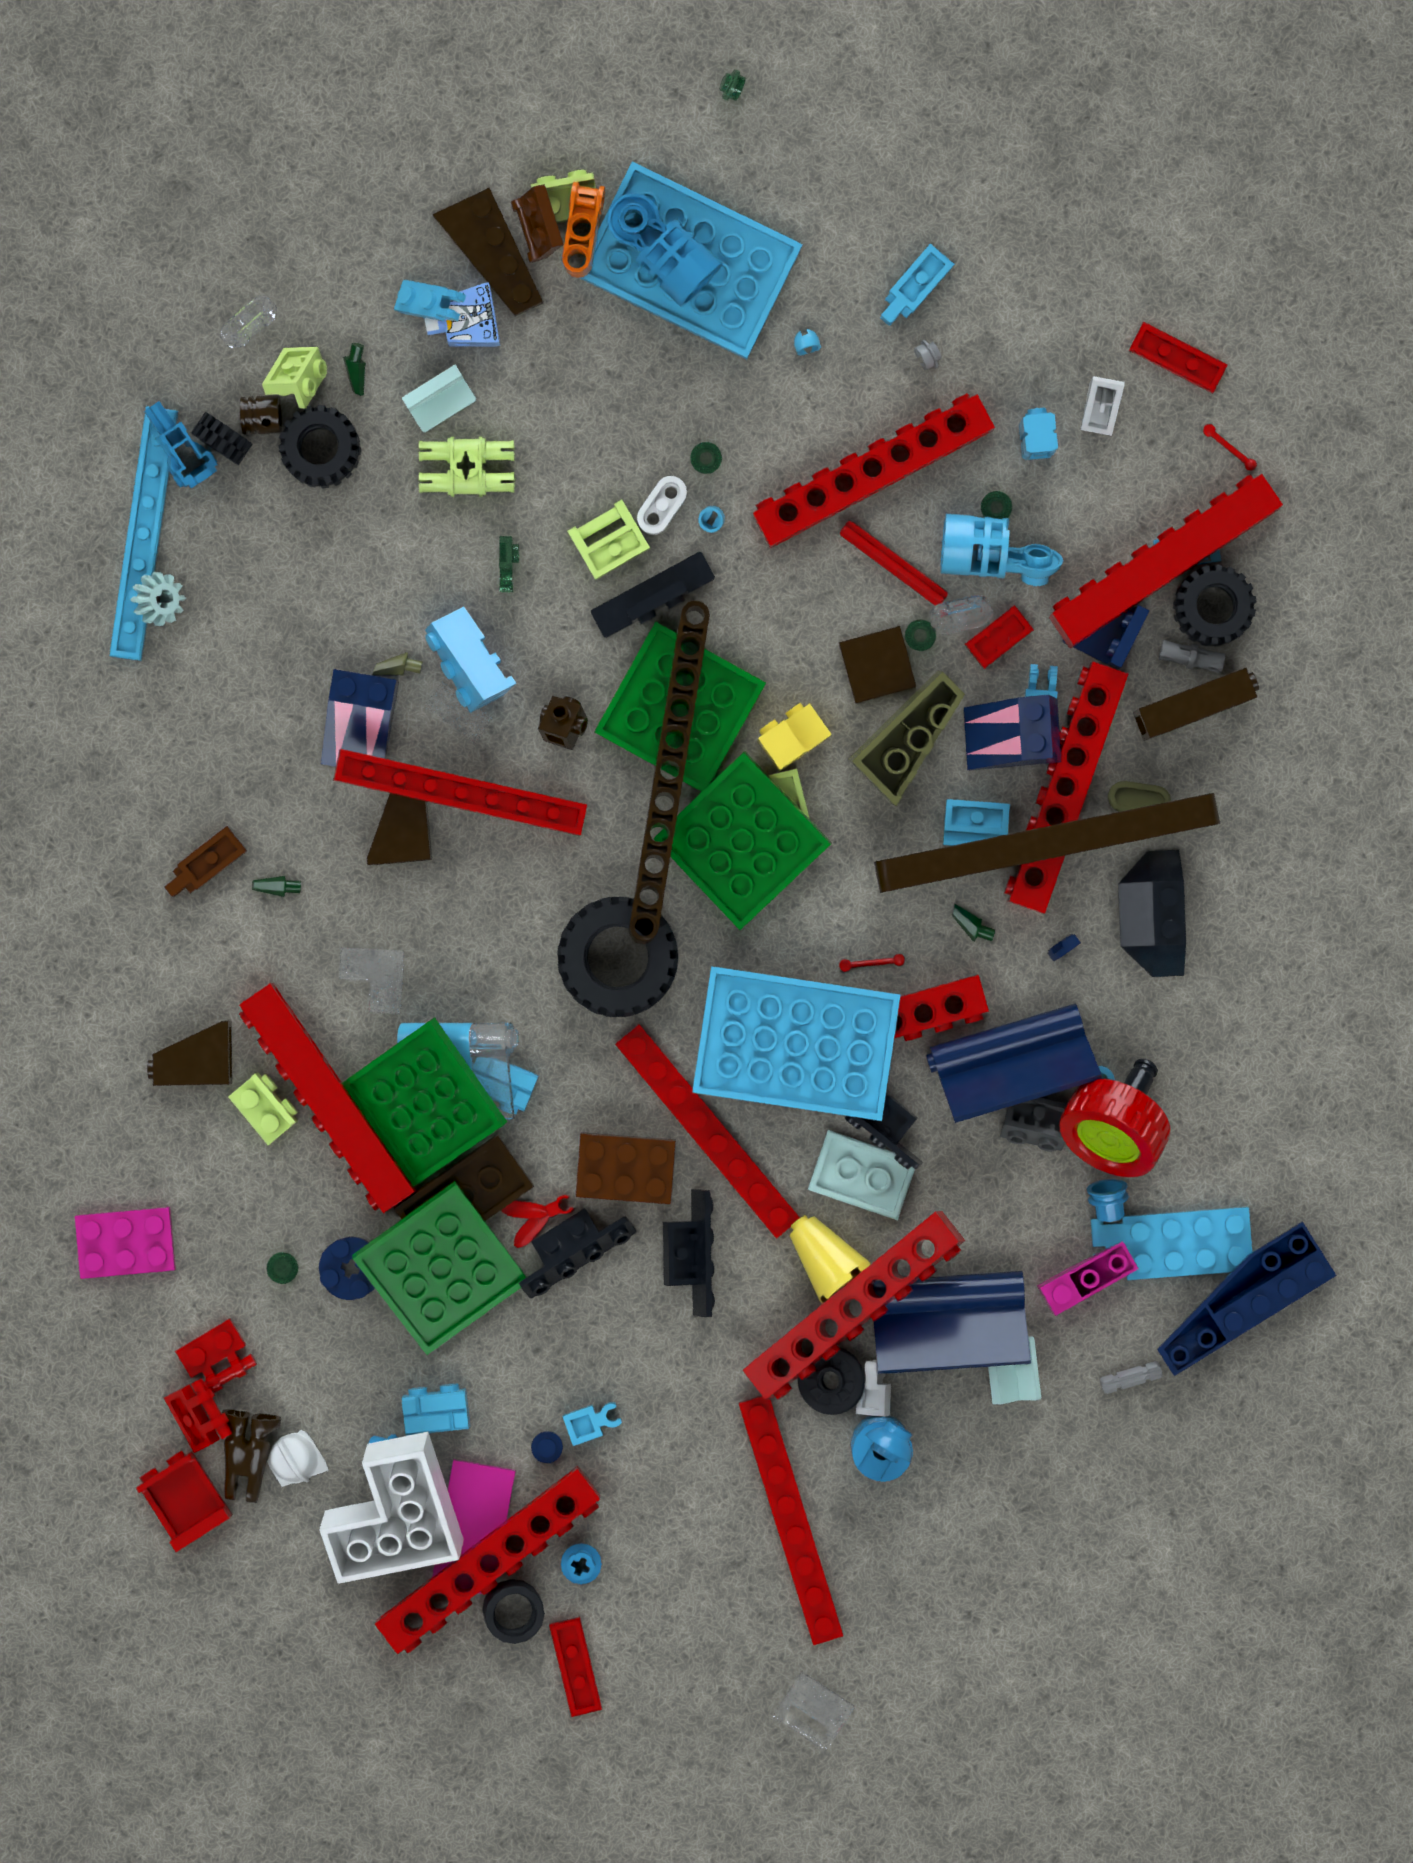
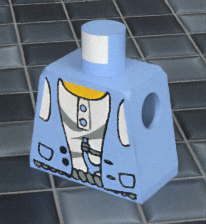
(476, 320)

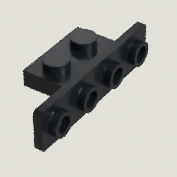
(653, 594)
(889, 1131)
(571, 1247)
(689, 1253)

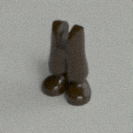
(246, 1456)

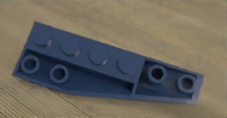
(1249, 1295)

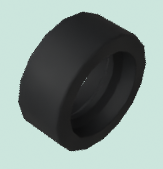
(502, 1590)

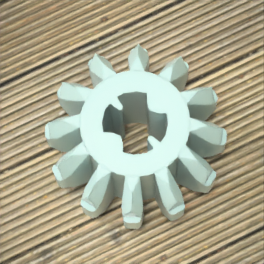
(156, 586)

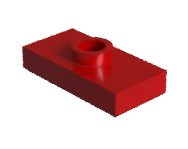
(999, 637)

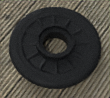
(846, 1394)

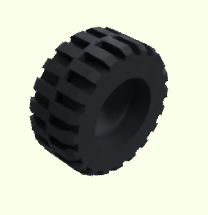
(583, 984)

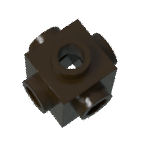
(562, 722)

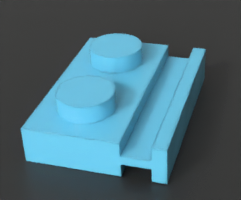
(974, 821)

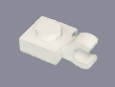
(876, 1395)

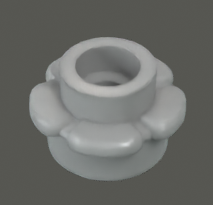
(929, 354)

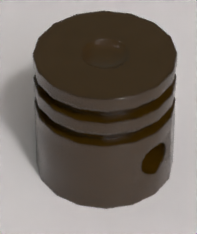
(261, 414)

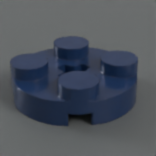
(333, 1275)

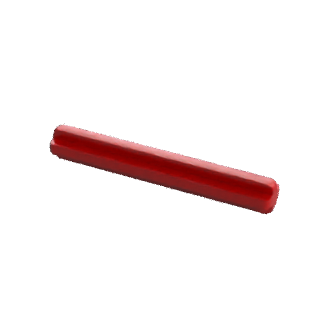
(893, 563)

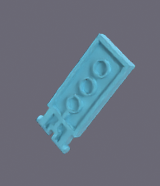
(1180, 1241)

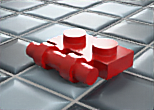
(210, 1349)
(192, 1418)

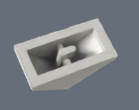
(1102, 405)

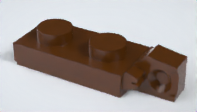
(206, 862)

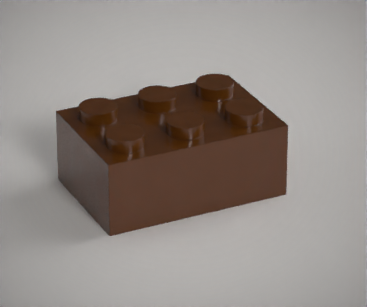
(625, 1168)

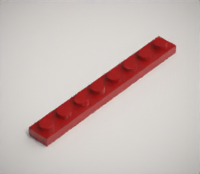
(459, 792)
(707, 1131)
(791, 1519)

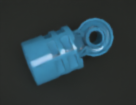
(664, 250)
(889, 1440)

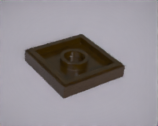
(877, 664)

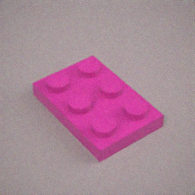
(125, 1242)

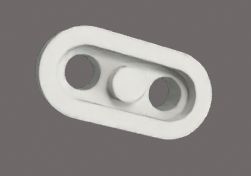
(661, 505)

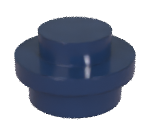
(547, 1447)

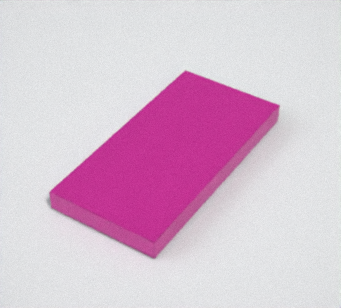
(480, 1504)

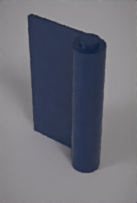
(1014, 1063)
(954, 1324)

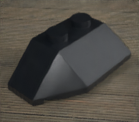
(1154, 913)

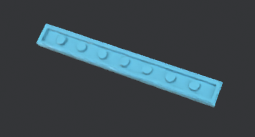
(141, 541)

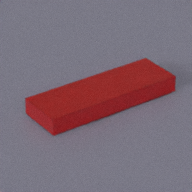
(1178, 357)
(575, 1666)

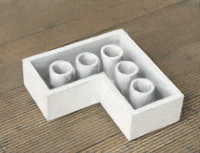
(407, 1522)

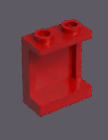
(184, 1499)

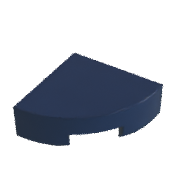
(1063, 947)

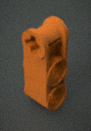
(584, 207)

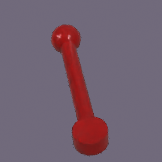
(1209, 431)
(845, 965)

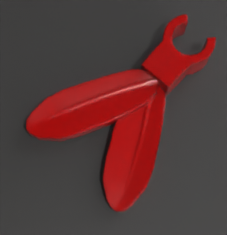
(537, 1217)

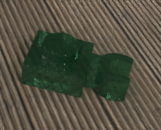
(508, 554)

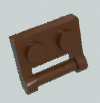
(538, 223)

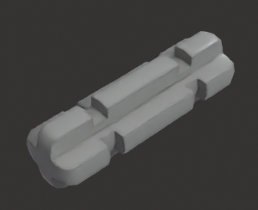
(1131, 1377)

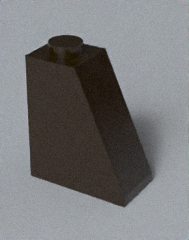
(402, 833)
(196, 1059)

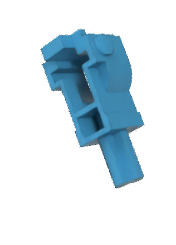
(170, 438)

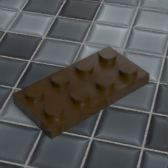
(486, 1176)

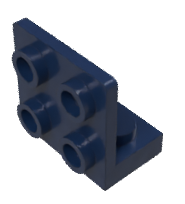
(1115, 639)

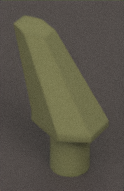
(398, 665)

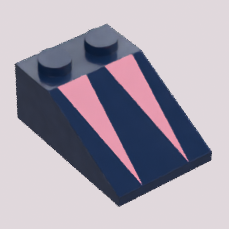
(358, 715)
(1012, 733)

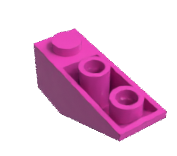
(1087, 1278)

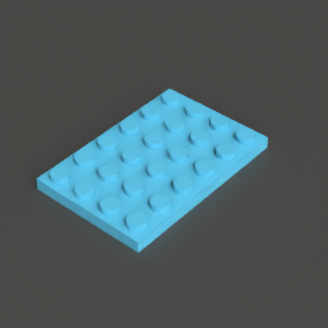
(736, 299)
(796, 1043)

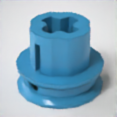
(1108, 1199)
(575, 1553)

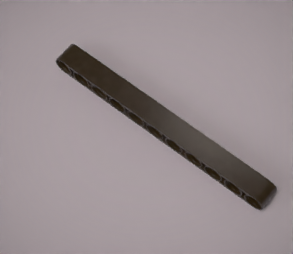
(669, 756)
(1047, 842)

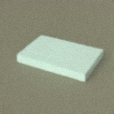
(861, 1175)

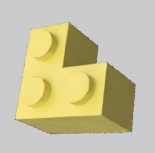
(794, 736)

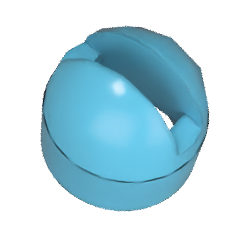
(805, 341)
(706, 514)

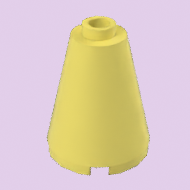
(825, 1257)

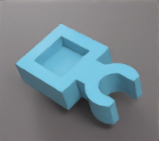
(586, 1424)

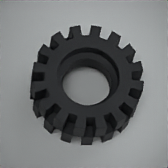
(221, 438)

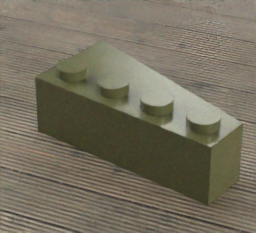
(904, 740)

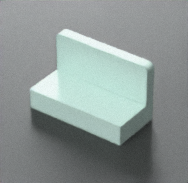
(439, 398)
(1016, 1381)

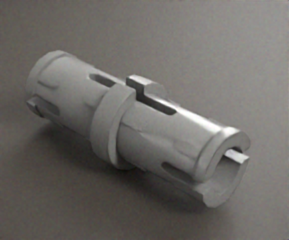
(1192, 656)

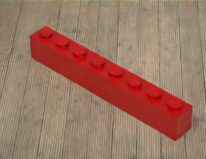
(1164, 561)
(327, 1098)

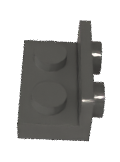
(1035, 1124)

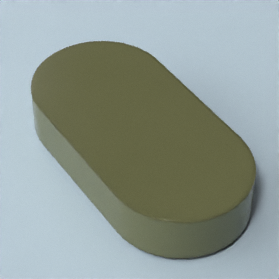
(1132, 795)

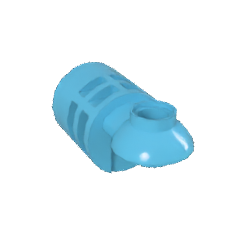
(993, 552)

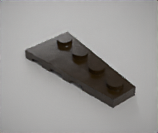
(487, 242)

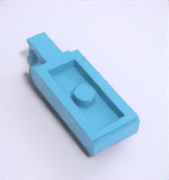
(916, 284)

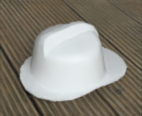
(295, 1459)

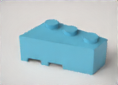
(467, 660)

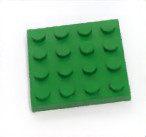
(720, 710)
(743, 840)
(424, 1102)
(440, 1268)

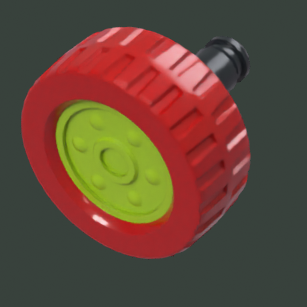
(1117, 1123)

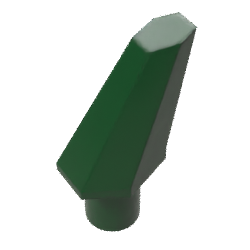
(356, 368)
(276, 886)
(972, 924)

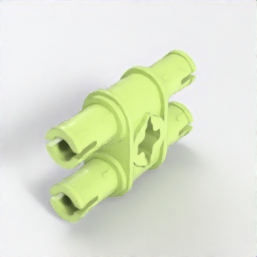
(478, 480)

